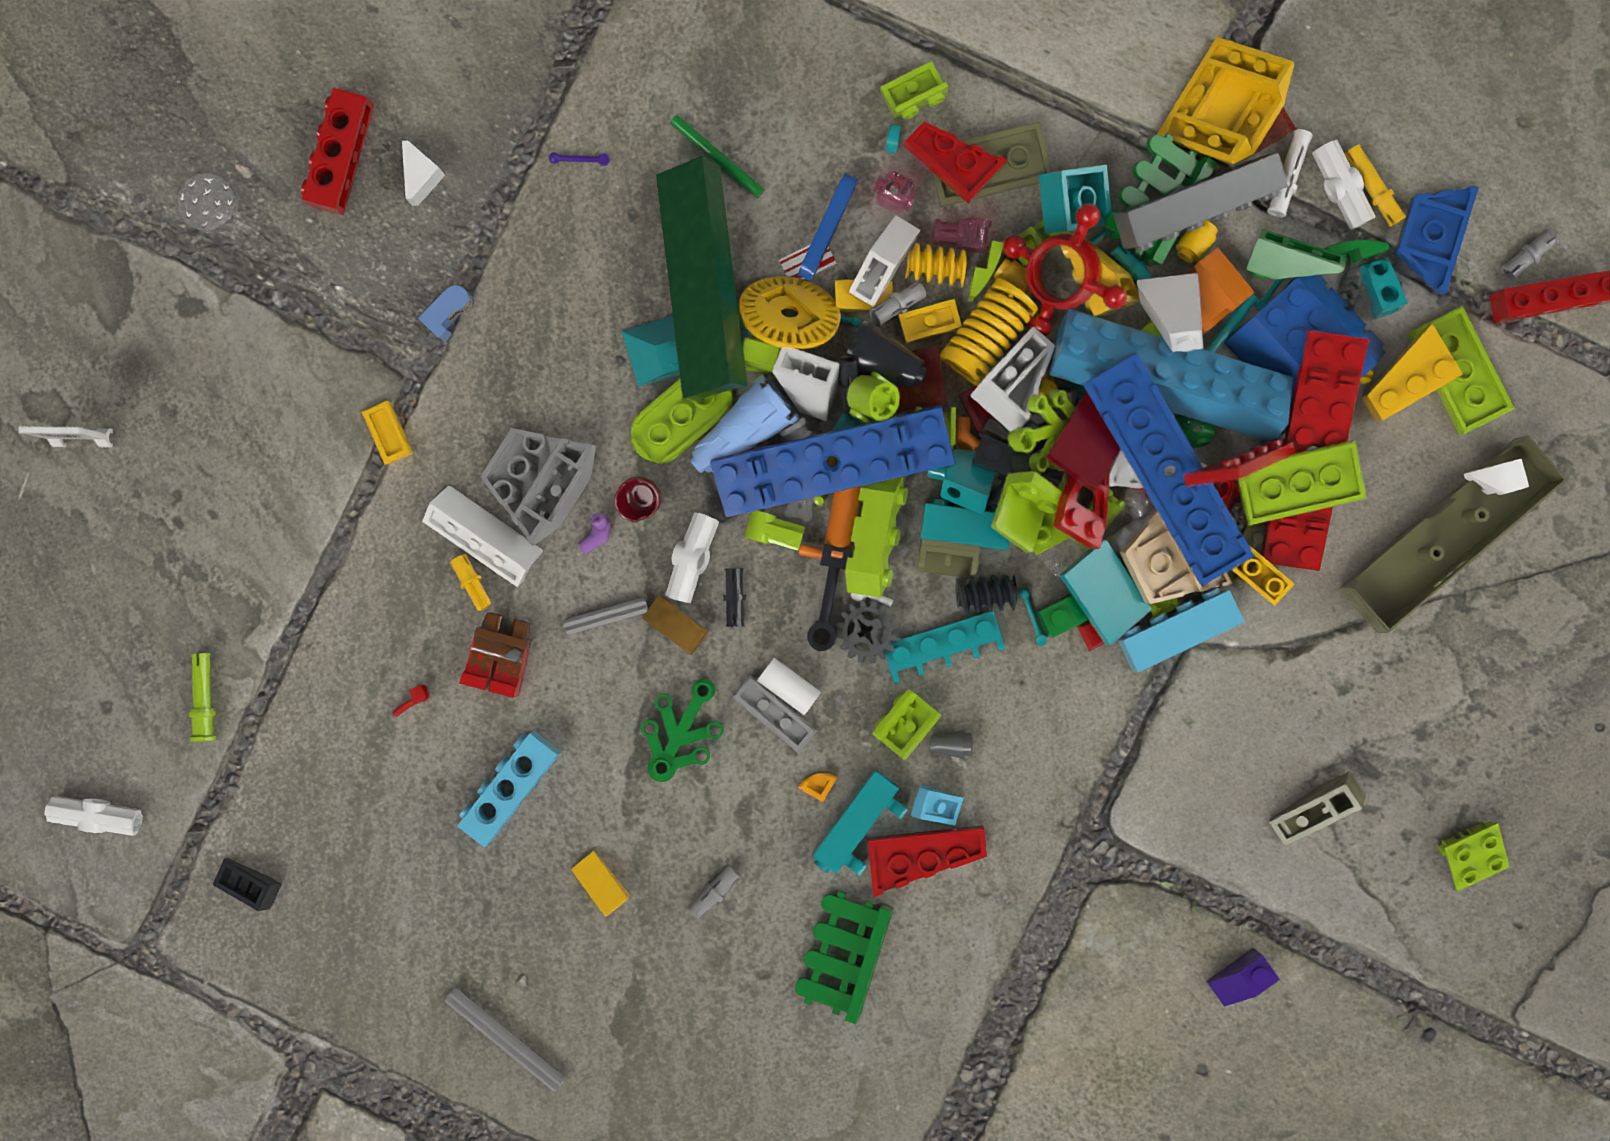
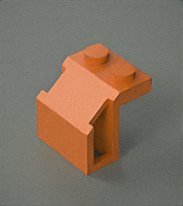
(1220, 288)

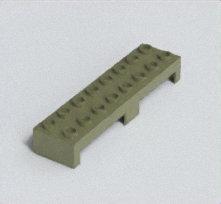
(1448, 539)

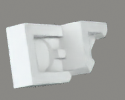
(1500, 478)

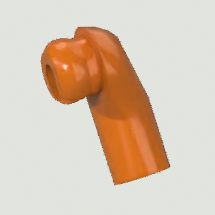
(964, 438)

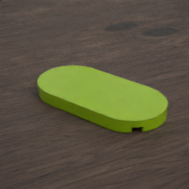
(675, 424)

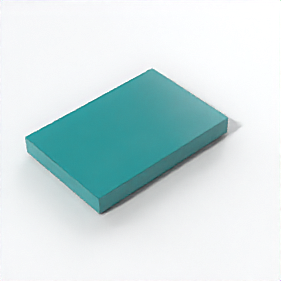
(1105, 592)

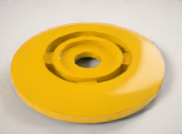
(762, 316)

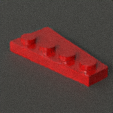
(1242, 464)
(916, 855)

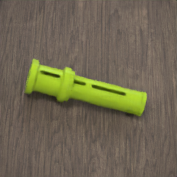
(202, 713)

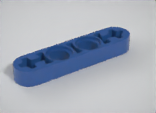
(828, 227)

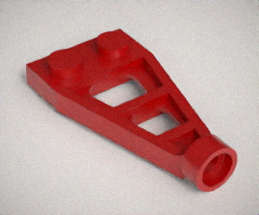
(1078, 521)

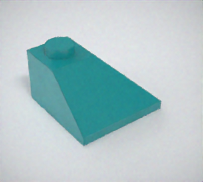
(652, 351)

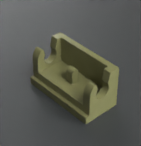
(948, 558)

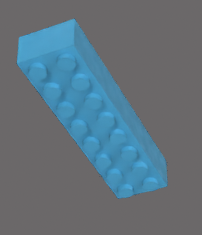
(1191, 382)

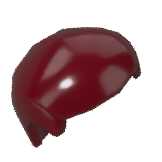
(637, 499)

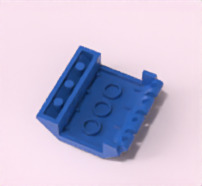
(1278, 330)

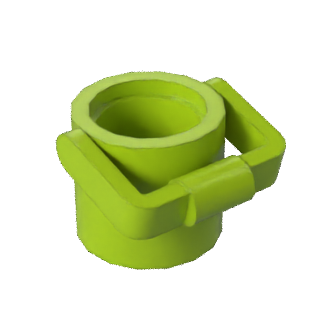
(872, 397)

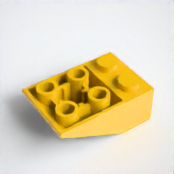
(1111, 274)

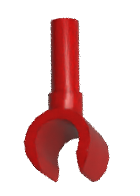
(418, 694)

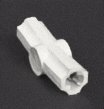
(691, 557)

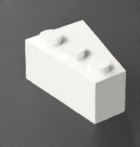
(1015, 379)

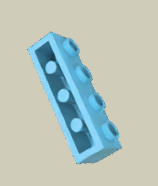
(1180, 630)

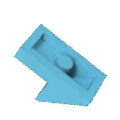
(936, 805)

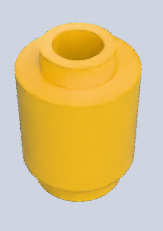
(1196, 243)
(1015, 274)

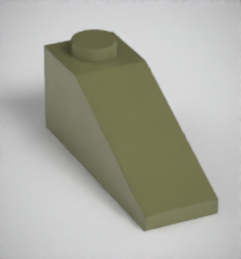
(1319, 809)

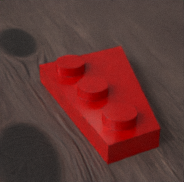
(956, 163)

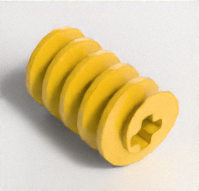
(936, 264)

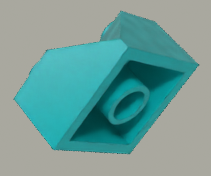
(1067, 191)

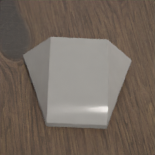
(538, 479)

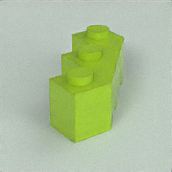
(874, 537)

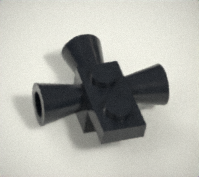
(1003, 459)

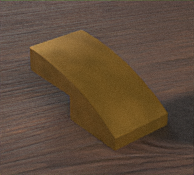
(675, 625)

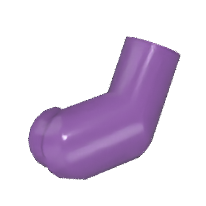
(599, 533)

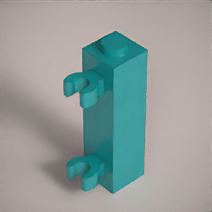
(855, 822)

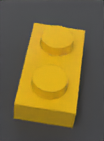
(929, 321)

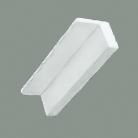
(481, 535)

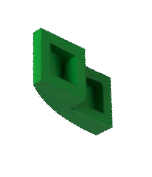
(1359, 249)

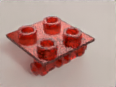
(932, 389)

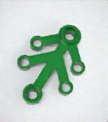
(679, 734)

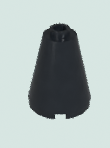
(886, 357)

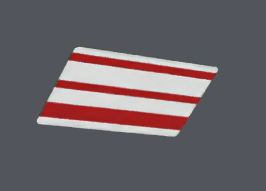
(792, 262)

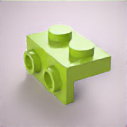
(913, 91)
(906, 723)

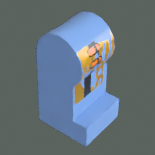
(446, 310)

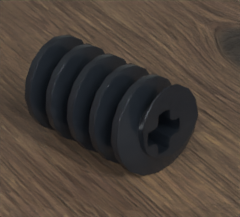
(986, 593)

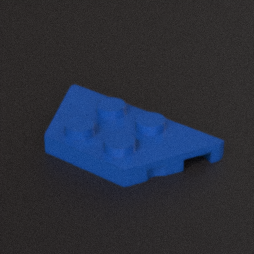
(1435, 234)

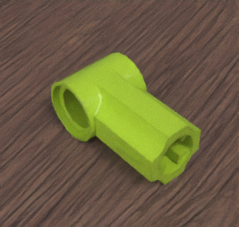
(767, 529)

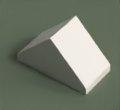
(419, 174)

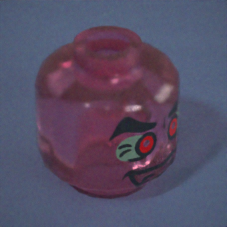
(895, 192)

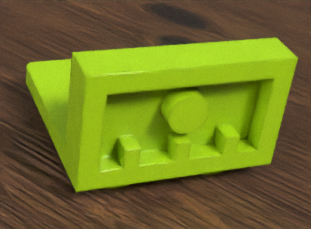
(1023, 507)

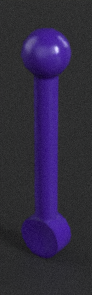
(602, 159)

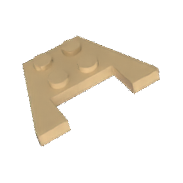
(1160, 566)

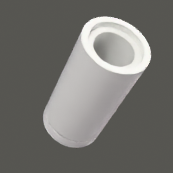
(789, 686)

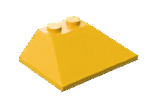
(1229, 101)

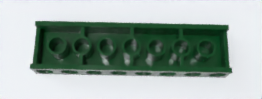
(701, 279)

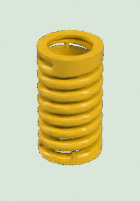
(1001, 327)

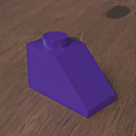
(1243, 978)

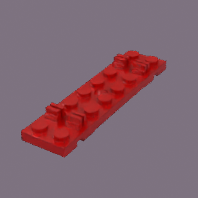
(1319, 418)

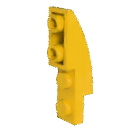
(1264, 577)

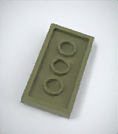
(1026, 161)

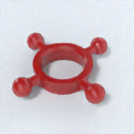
(1113, 296)

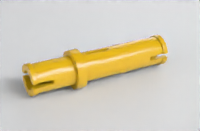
(1375, 186)

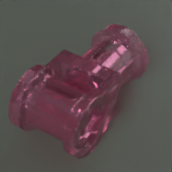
(963, 234)

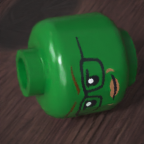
(1196, 431)

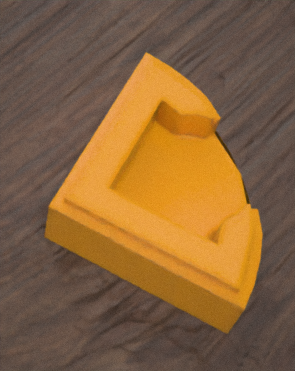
(818, 784)

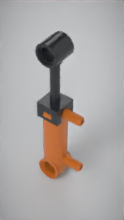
(834, 555)

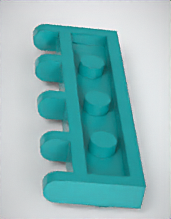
(943, 642)

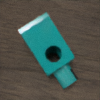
(964, 482)

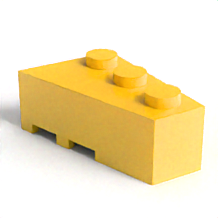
(1413, 375)

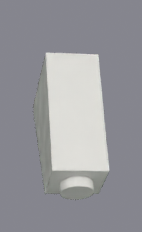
(884, 260)
(1174, 309)
(808, 381)

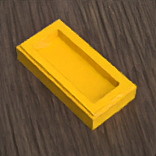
(387, 432)

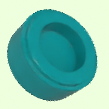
(893, 138)

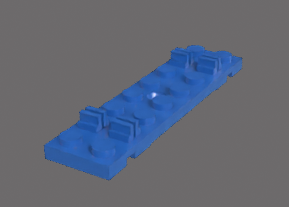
(1150, 443)
(864, 455)

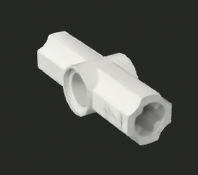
(1343, 184)
(93, 815)

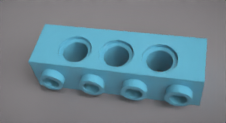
(485, 828)

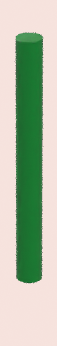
(718, 157)

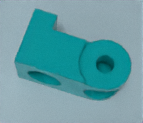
(1382, 288)

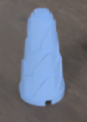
(754, 418)

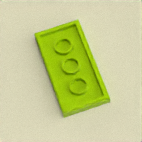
(1478, 393)
(1303, 483)

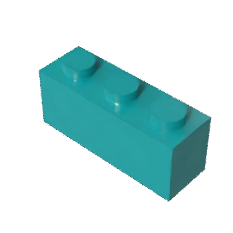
(961, 526)

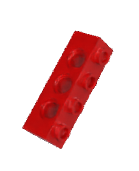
(335, 195)
(1550, 297)

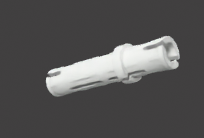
(1291, 168)

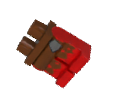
(498, 657)

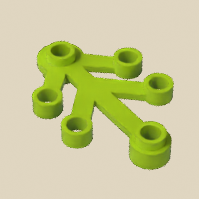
(1024, 439)

